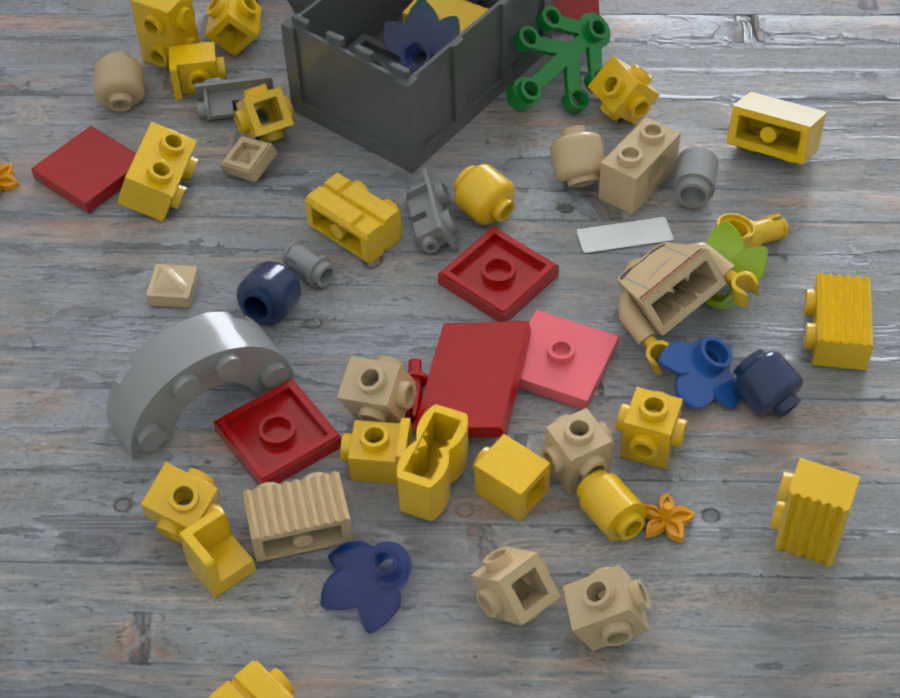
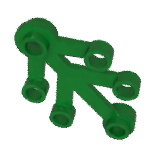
(589, 34)

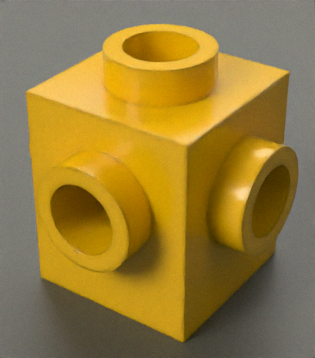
(233, 23)
(624, 90)
(273, 103)
(651, 427)
(171, 492)

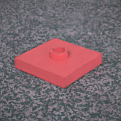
(566, 359)

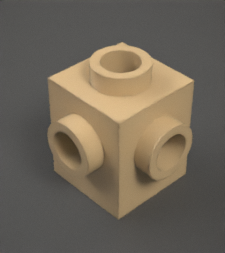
(377, 389)
(577, 447)
(514, 585)
(607, 607)

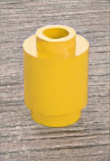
(611, 505)

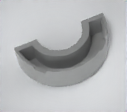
(183, 365)

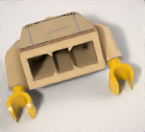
(670, 286)

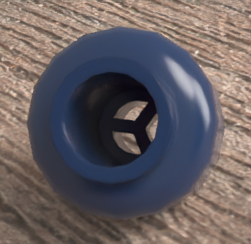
(268, 293)
(767, 384)

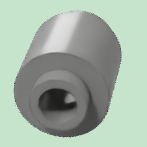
(695, 176)

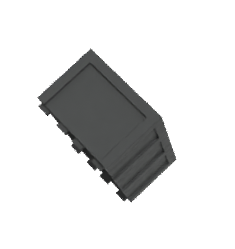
(390, 110)

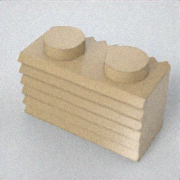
(297, 516)

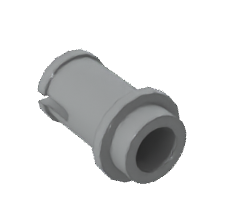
(317, 269)

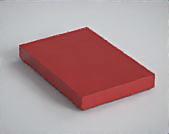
(478, 373)

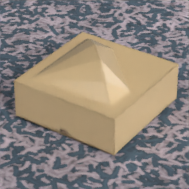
(248, 158)
(172, 286)

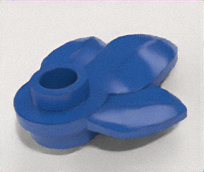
(701, 372)

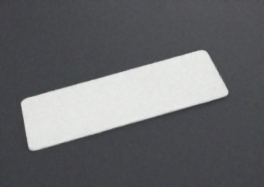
(624, 234)

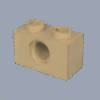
(638, 165)

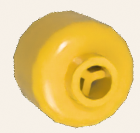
(484, 194)

